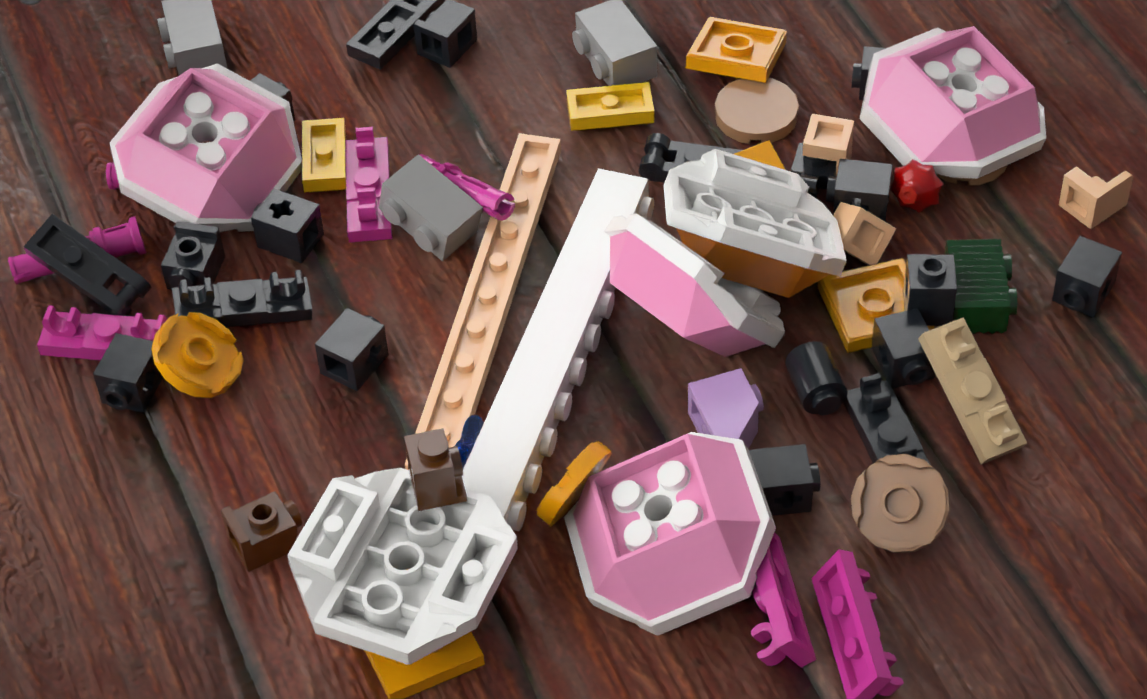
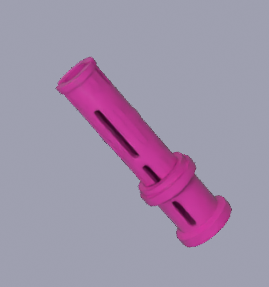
(114, 240)

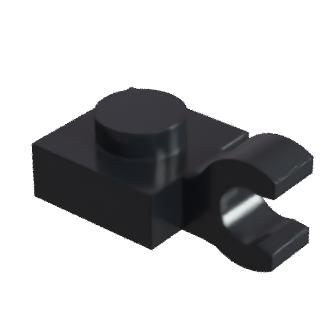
(813, 170)

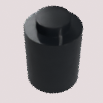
(816, 378)

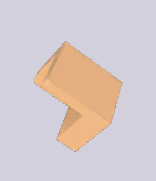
(829, 138)
(1092, 198)
(863, 233)

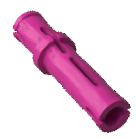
(488, 197)

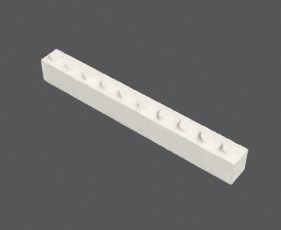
(553, 351)

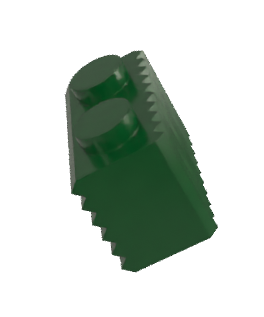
(982, 284)

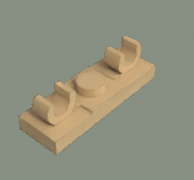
(972, 390)

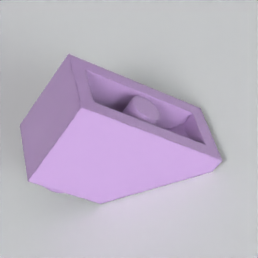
(725, 406)

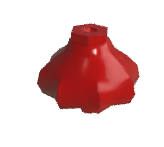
(916, 186)

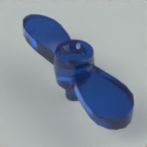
(469, 436)

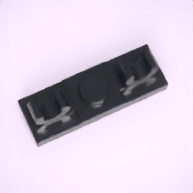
(247, 300)
(881, 420)

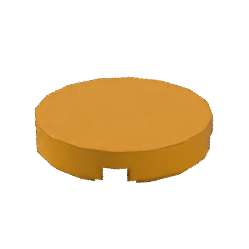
(197, 355)
(569, 489)

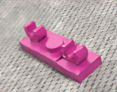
(365, 172)
(90, 334)
(778, 598)
(853, 628)

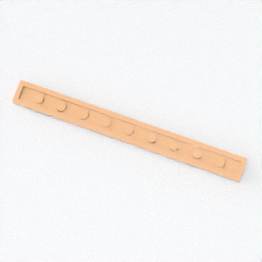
(490, 290)

